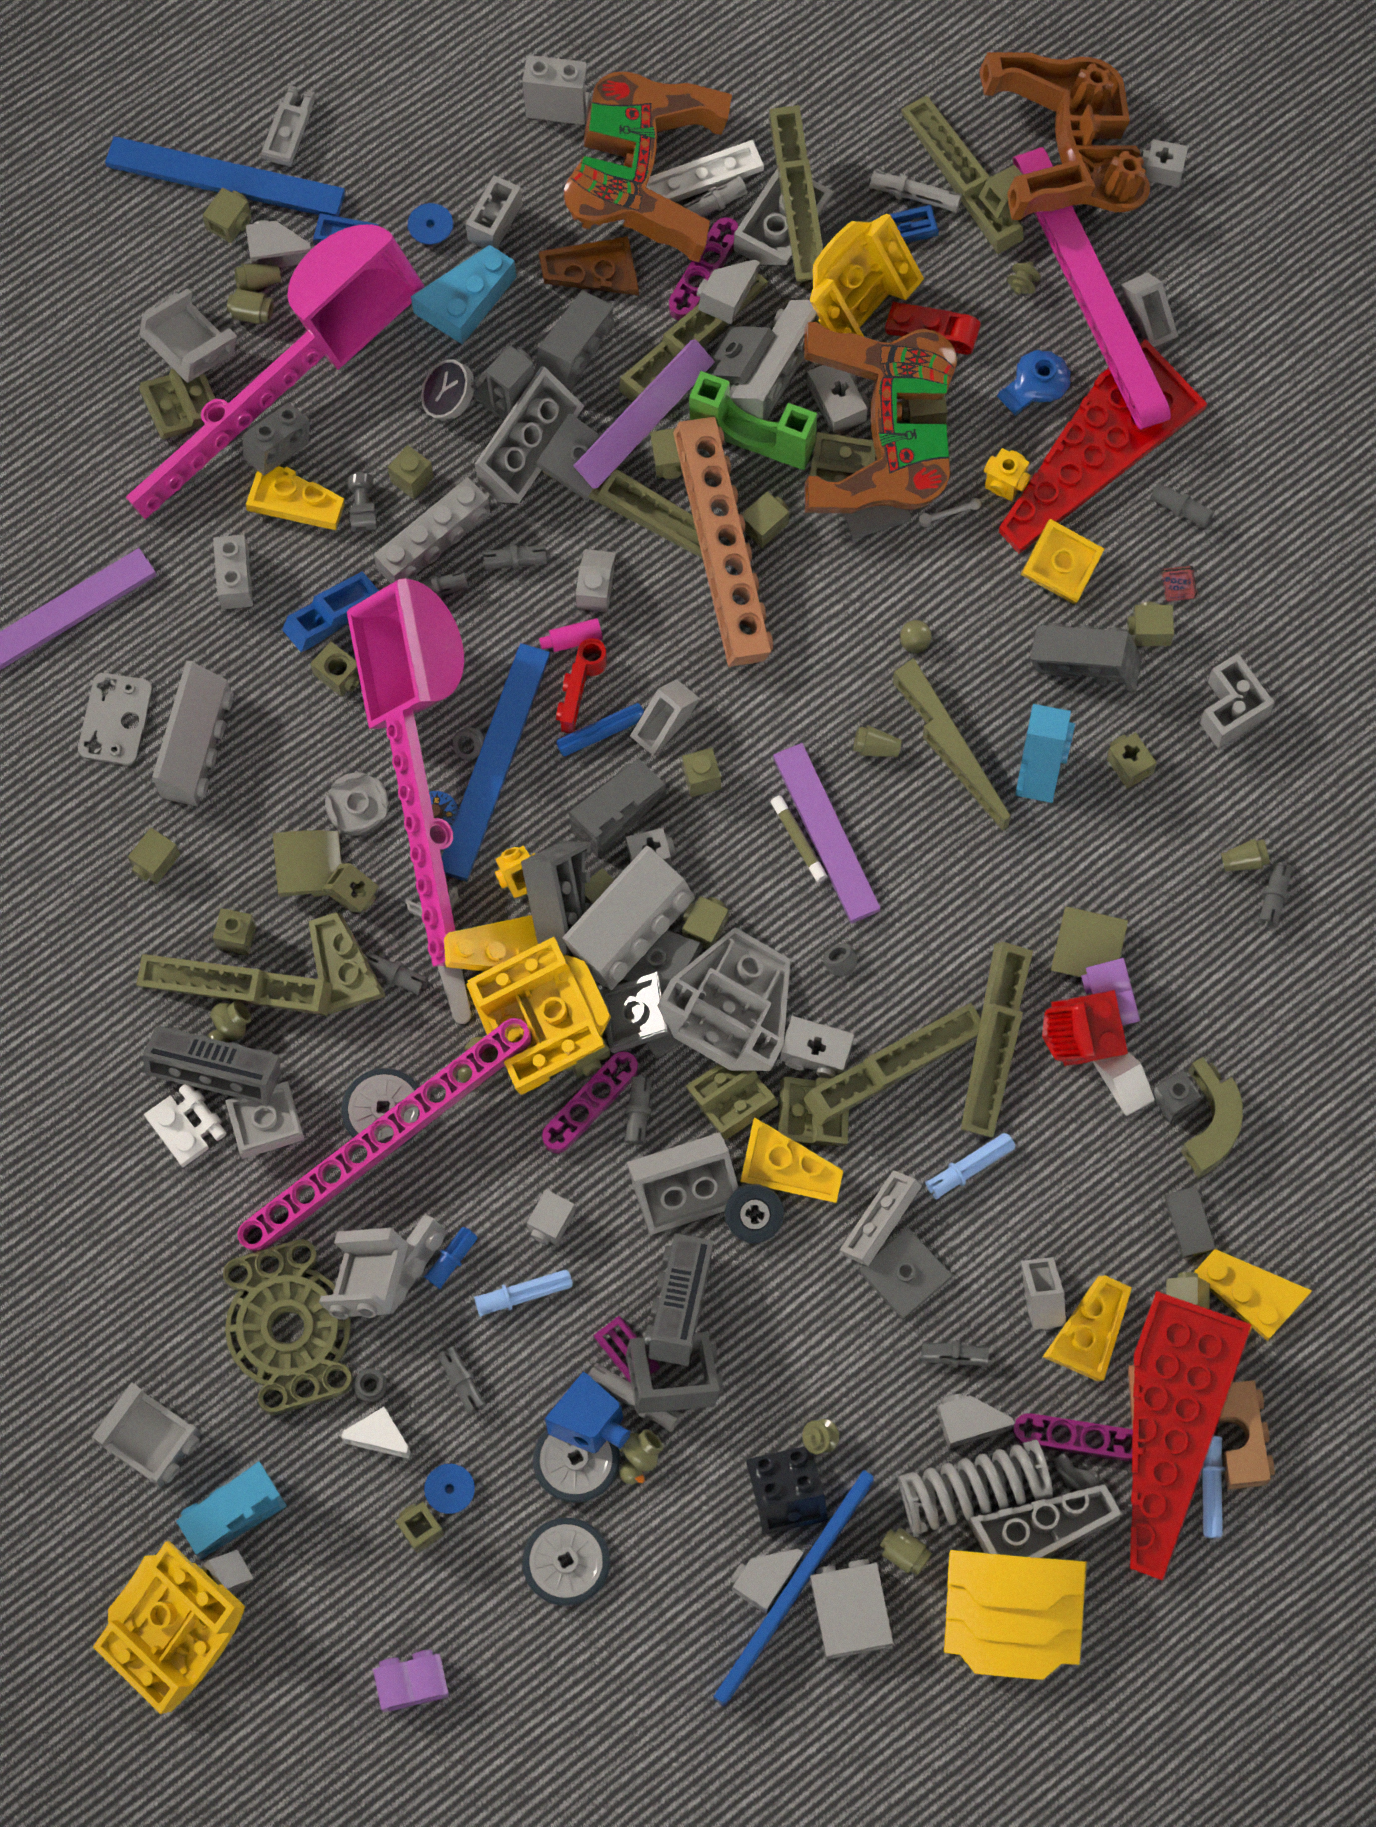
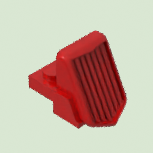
(1084, 1028)

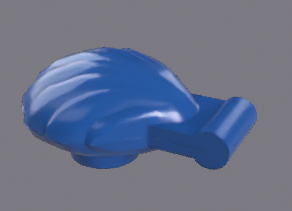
(1039, 378)

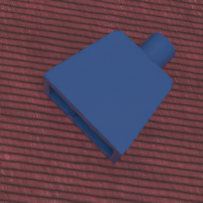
(587, 1417)

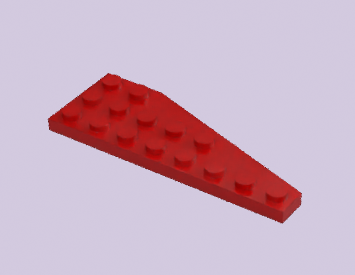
(1096, 450)
(1179, 1394)

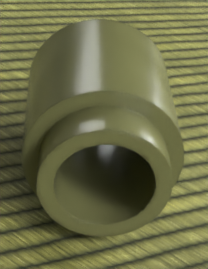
(250, 306)
(905, 1551)

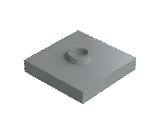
(265, 1126)

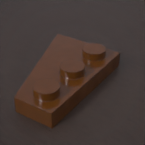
(592, 266)

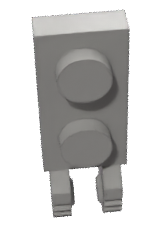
(287, 128)

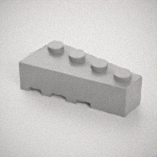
(1046, 1525)

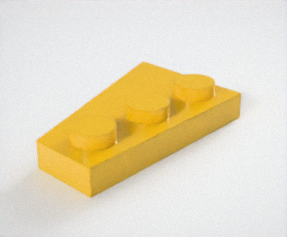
(294, 499)
(489, 944)
(788, 1166)
(1252, 1292)
(1092, 1330)

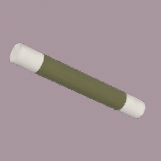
(798, 838)

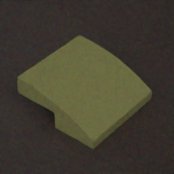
(175, 403)
(840, 456)
(305, 861)
(1087, 941)
(731, 1098)
(798, 1121)

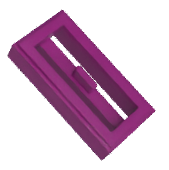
(608, 1329)

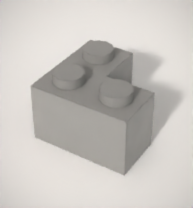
(1241, 701)

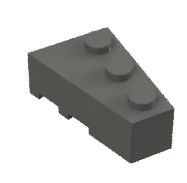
(575, 338)
(504, 381)
(1086, 652)
(616, 806)
(557, 889)

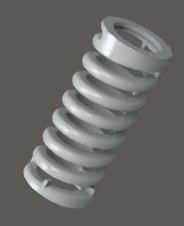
(1030, 1458)

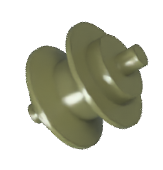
(1024, 277)
(820, 1436)

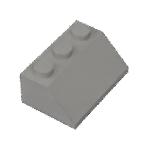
(764, 229)
(683, 1183)

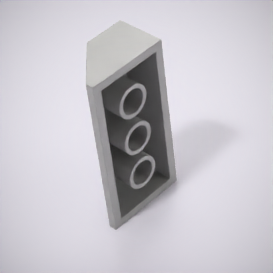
(778, 363)
(508, 461)
(192, 735)
(628, 917)

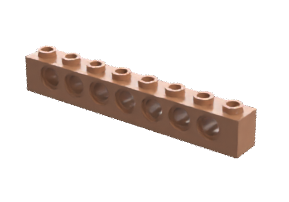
(738, 646)

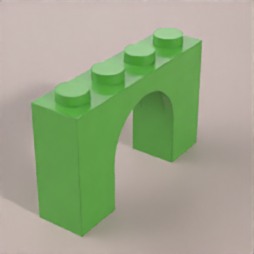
(785, 441)

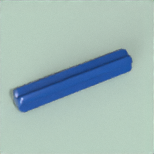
(600, 729)

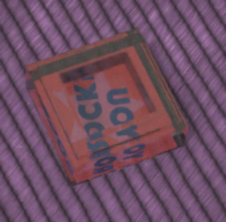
(1179, 583)

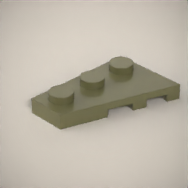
(342, 964)

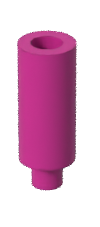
(571, 635)

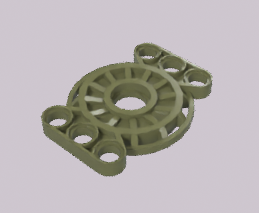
(266, 1300)

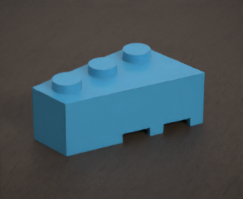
(466, 293)
(1044, 750)
(230, 1511)

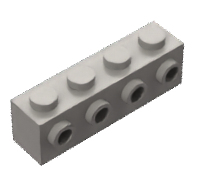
(433, 532)

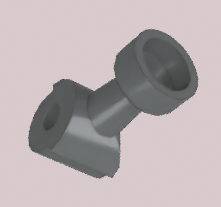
(363, 512)

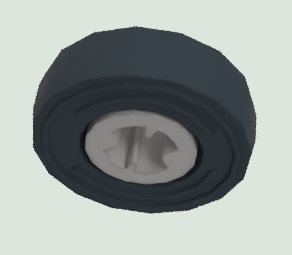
(741, 1224)

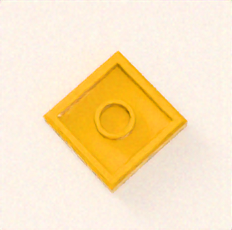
(1062, 561)

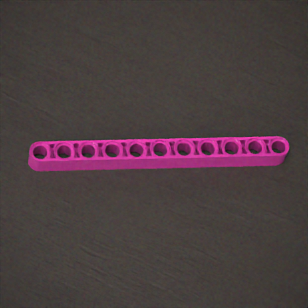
(1099, 305)
(369, 1137)

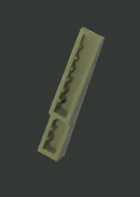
(961, 171)
(796, 189)
(692, 326)
(647, 509)
(947, 741)
(235, 984)
(996, 1037)
(893, 1064)

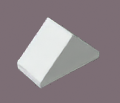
(1126, 1082)
(377, 1434)

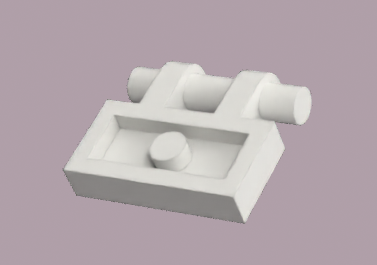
(177, 1131)

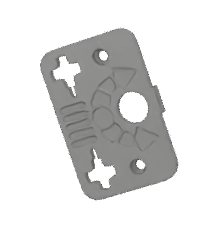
(107, 715)

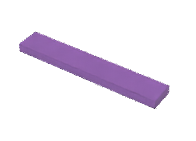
(643, 414)
(74, 606)
(826, 833)

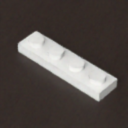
(707, 172)

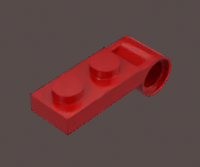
(957, 328)
(574, 683)

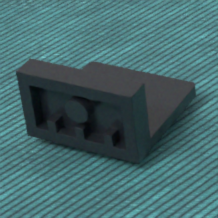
(787, 1490)

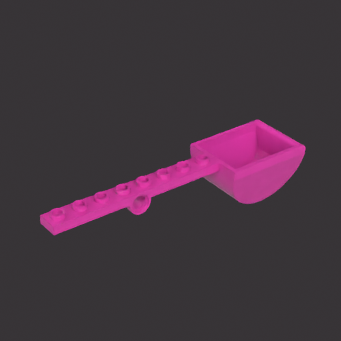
(343, 298)
(406, 662)

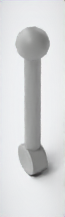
(925, 519)

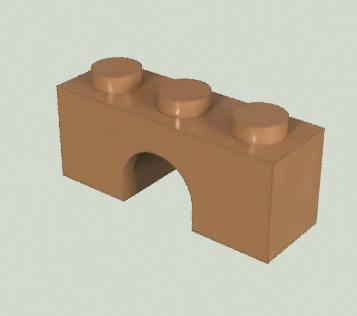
(1250, 1464)

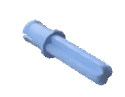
(970, 1165)
(522, 1292)
(1212, 1490)

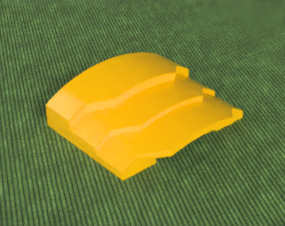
(859, 272)
(555, 1001)
(1014, 1613)
(168, 1627)

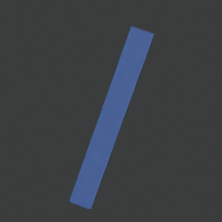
(214, 174)
(494, 761)
(793, 1589)

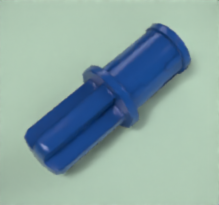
(451, 1257)

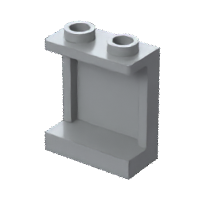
(555, 89)
(186, 336)
(367, 1273)
(146, 1435)
(851, 1609)

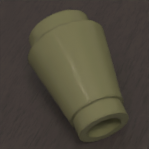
(256, 276)
(874, 742)
(1246, 856)

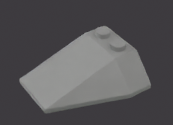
(731, 1003)

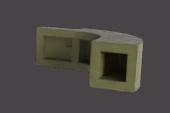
(1215, 1143)

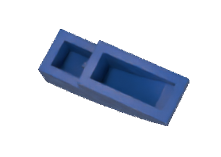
(327, 612)

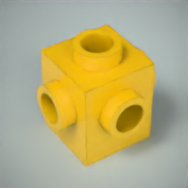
(1007, 474)
(510, 870)

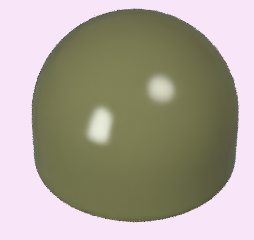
(915, 636)

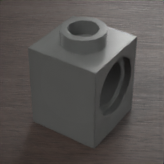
(1176, 1096)

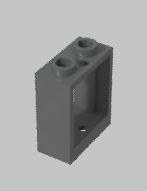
(676, 1398)

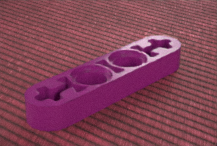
(702, 267)
(593, 1104)
(1078, 1432)

